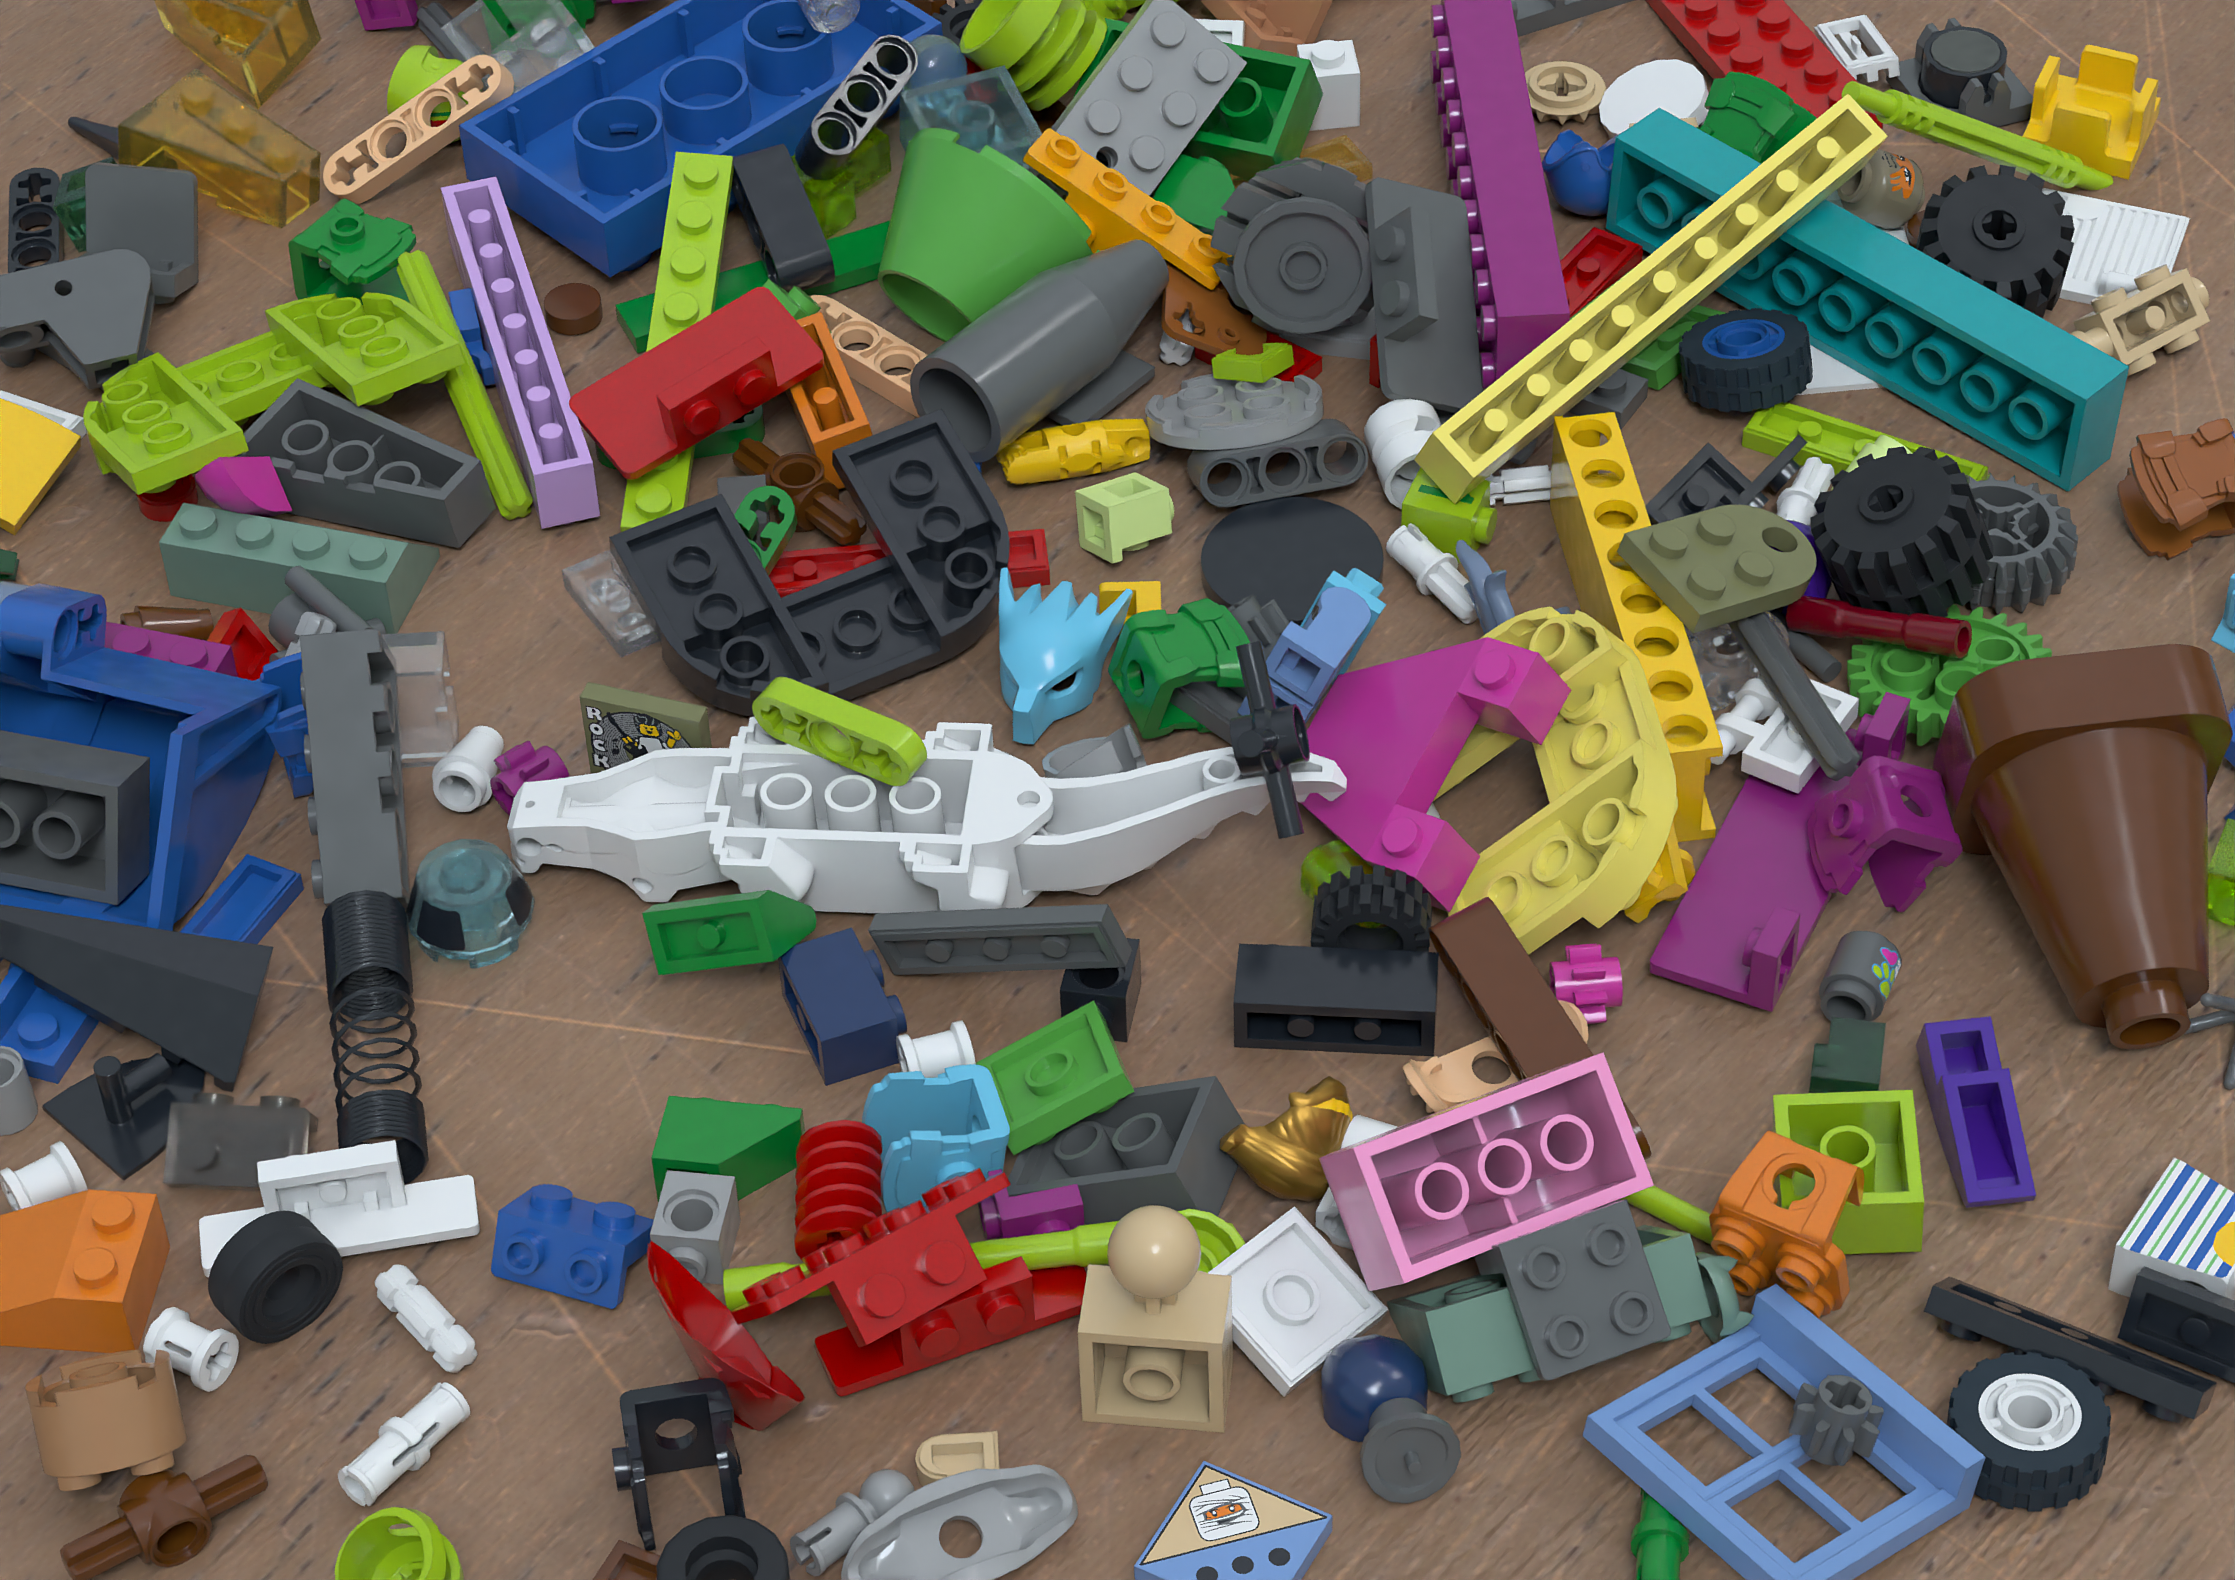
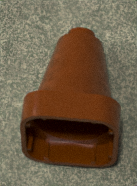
(2096, 810)

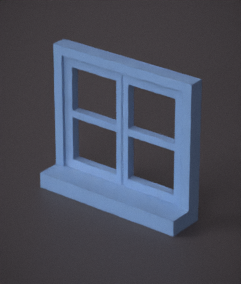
(1791, 1349)

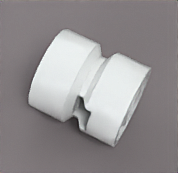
(1394, 440)

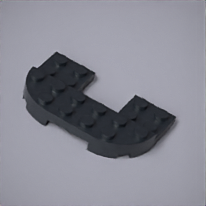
(848, 635)

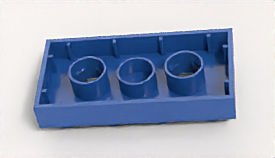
(599, 137)

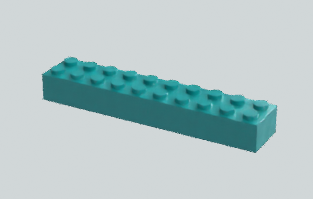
(1887, 309)

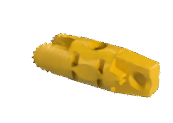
(1075, 450)

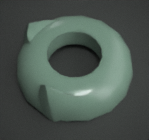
(1721, 1297)

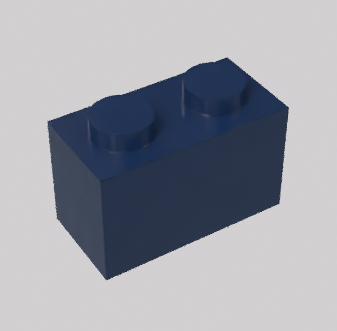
(841, 1005)

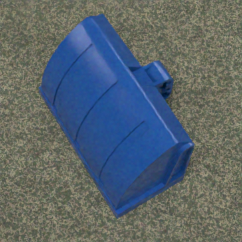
(191, 722)

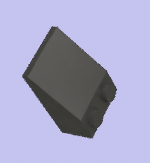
(1140, 1153)

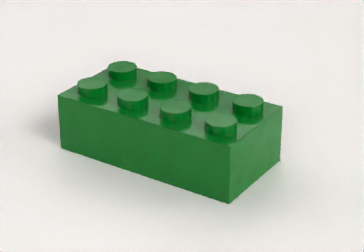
(1259, 116)

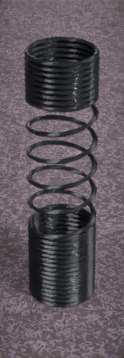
(372, 981)

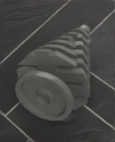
(1297, 247)

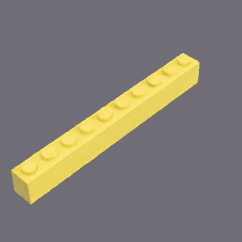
(1649, 299)

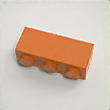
(827, 402)

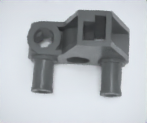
(85, 308)

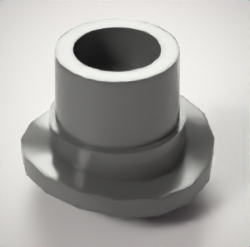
(1408, 1451)

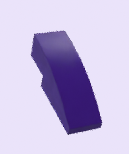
(1975, 1112)

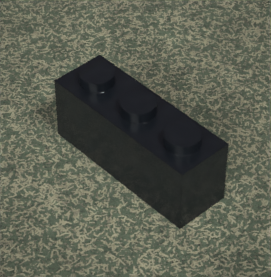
(1336, 999)

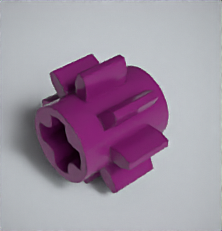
(524, 765)

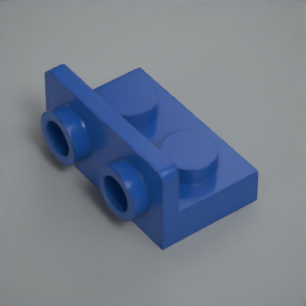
(40, 1026)

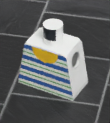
(2181, 1232)

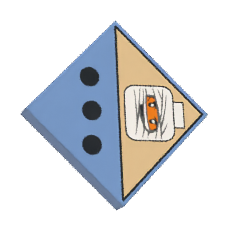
(1234, 1532)

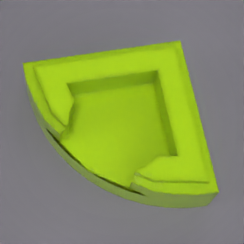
(1253, 368)

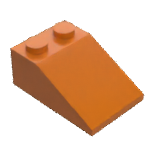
(81, 1271)

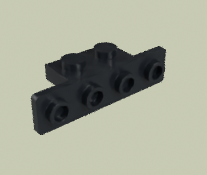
(1715, 482)

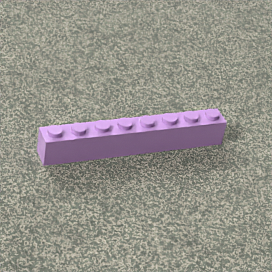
(521, 354)

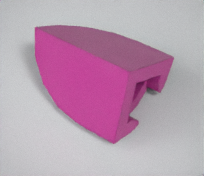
(244, 486)

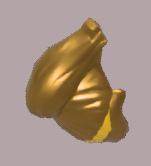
(1287, 1150)

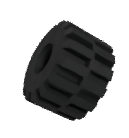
(2001, 235)
(1902, 534)

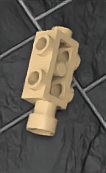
(2156, 314)

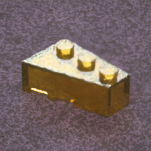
(245, 41)
(229, 148)

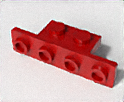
(988, 1313)

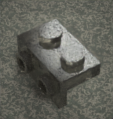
(221, 1142)

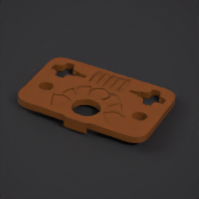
(1217, 321)

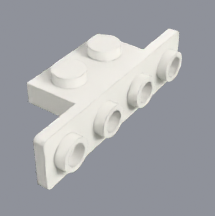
(355, 1201)

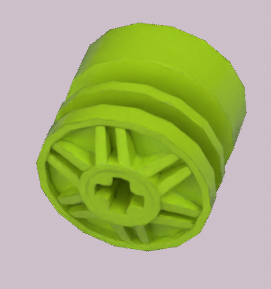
(1038, 41)

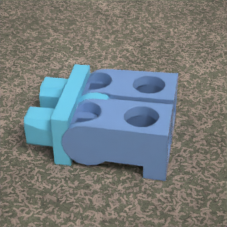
(1325, 643)

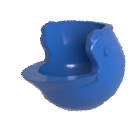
(1579, 173)

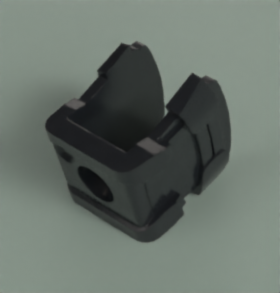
(647, 1453)

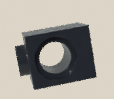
(1111, 988)

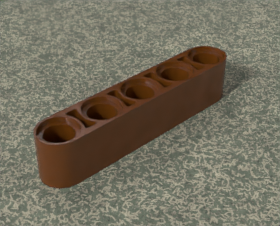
(1510, 995)

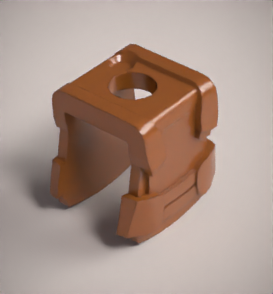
(2180, 488)

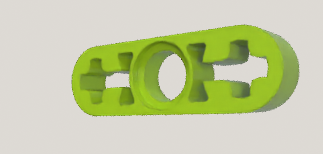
(871, 741)

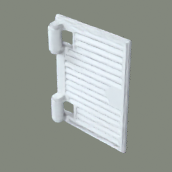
(2116, 245)

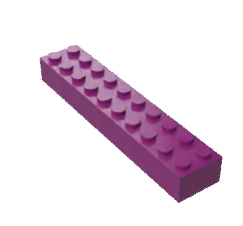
(1499, 177)

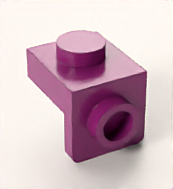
(1031, 1213)

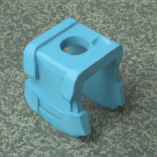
(935, 1129)

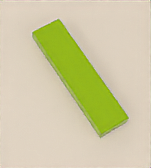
(1827, 437)

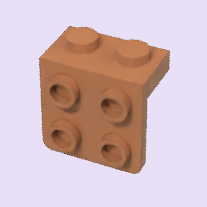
(1274, 24)

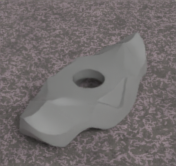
(1012, 1508)

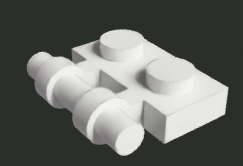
(1776, 748)

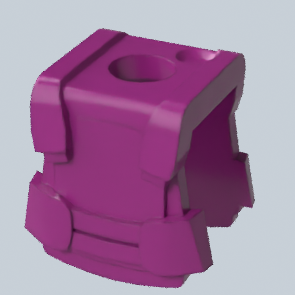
(1876, 826)

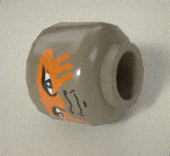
(1884, 191)

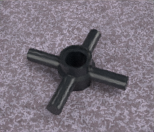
(1269, 739)

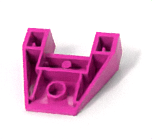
(1398, 737)

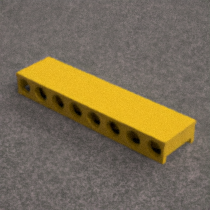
(1591, 520)

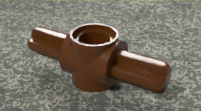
(804, 481)
(164, 1518)

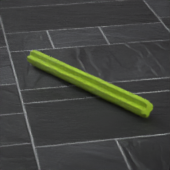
(468, 392)

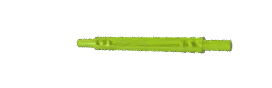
(1976, 138)

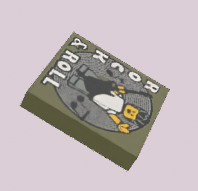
(631, 724)

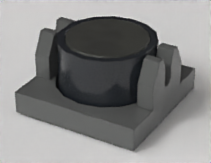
(1965, 74)

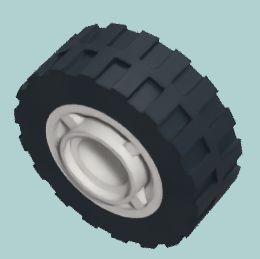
(2035, 1426)

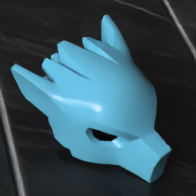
(1046, 645)

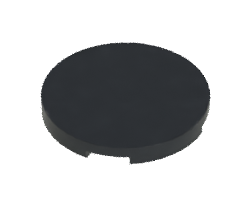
(1286, 553)

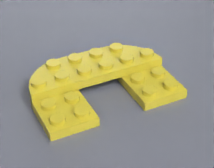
(1603, 779)

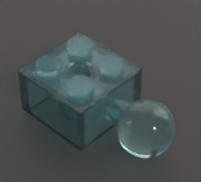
(977, 106)

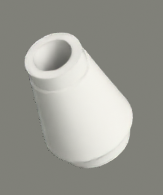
(465, 772)

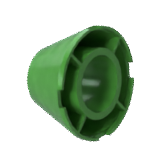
(969, 232)

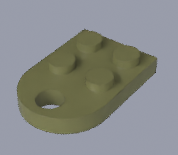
(1721, 564)

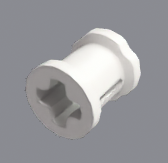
(936, 1051)
(43, 1180)
(192, 1348)

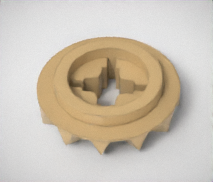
(1580, 84)

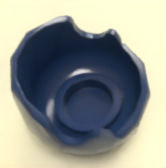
(1363, 1376)

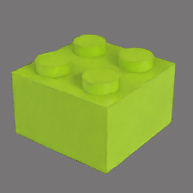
(1878, 1136)

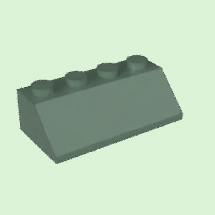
(245, 559)
(1474, 1337)

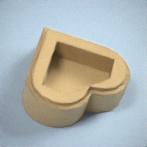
(956, 1453)

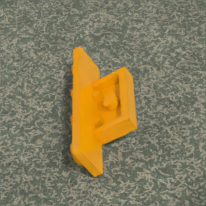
(1120, 210)

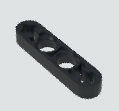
(24, 214)

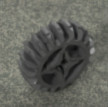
(2030, 544)

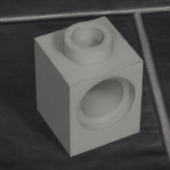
(698, 1222)

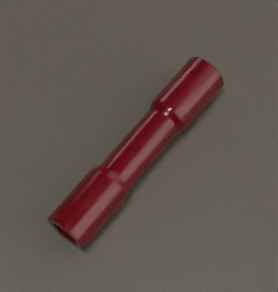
(1914, 631)

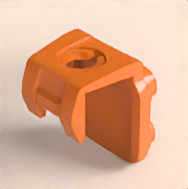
(1793, 1243)

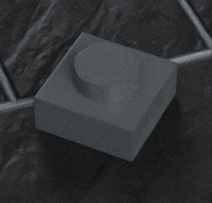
(1618, 394)

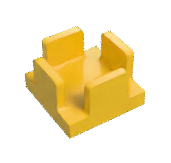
(2097, 113)

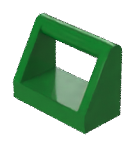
(725, 930)

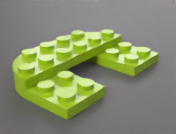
(175, 421)

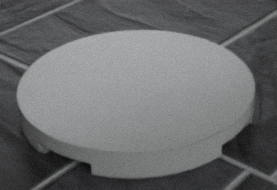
(1233, 412)

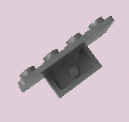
(1423, 295)

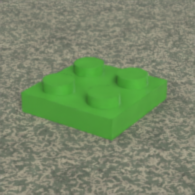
(1058, 1076)

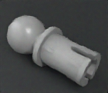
(837, 1530)

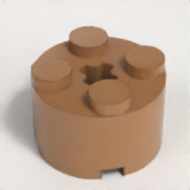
(107, 1418)

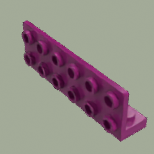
(1758, 882)

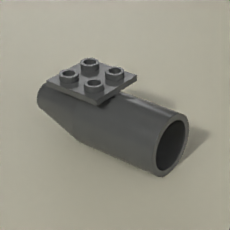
(1046, 350)

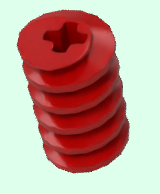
(836, 1183)

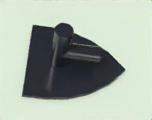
(126, 1108)

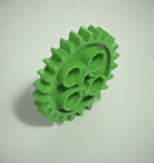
(1934, 678)

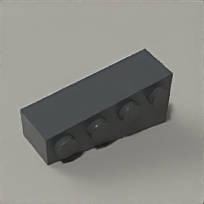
(368, 470)
(354, 765)

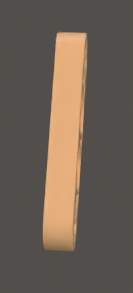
(415, 121)
(869, 364)

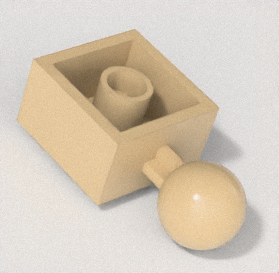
(1155, 1329)

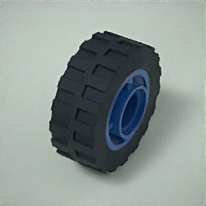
(1746, 360)

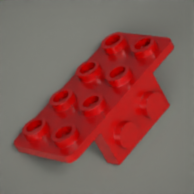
(696, 382)
(894, 1275)

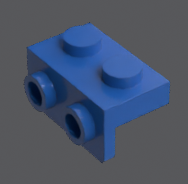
(569, 1244)

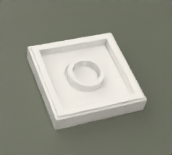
(1295, 1300)

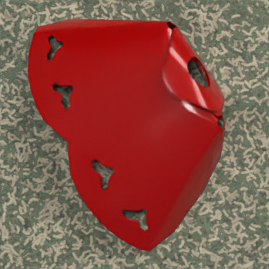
(720, 1346)

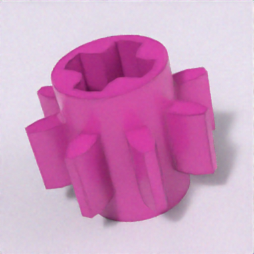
(1587, 981)

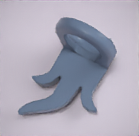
(1487, 589)

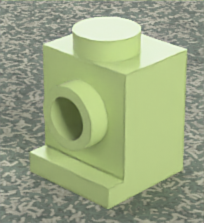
(1122, 515)

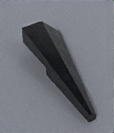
(167, 985)

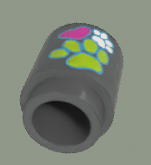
(1859, 976)

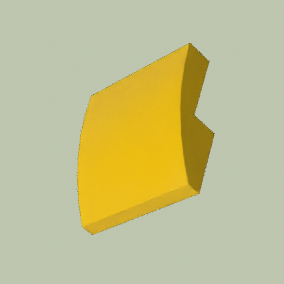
(30, 461)

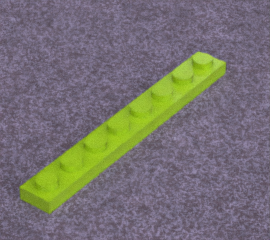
(682, 297)

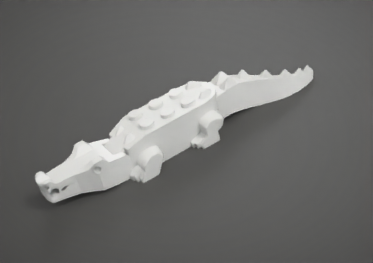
(955, 837)

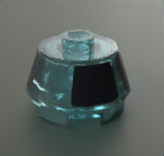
(469, 903)

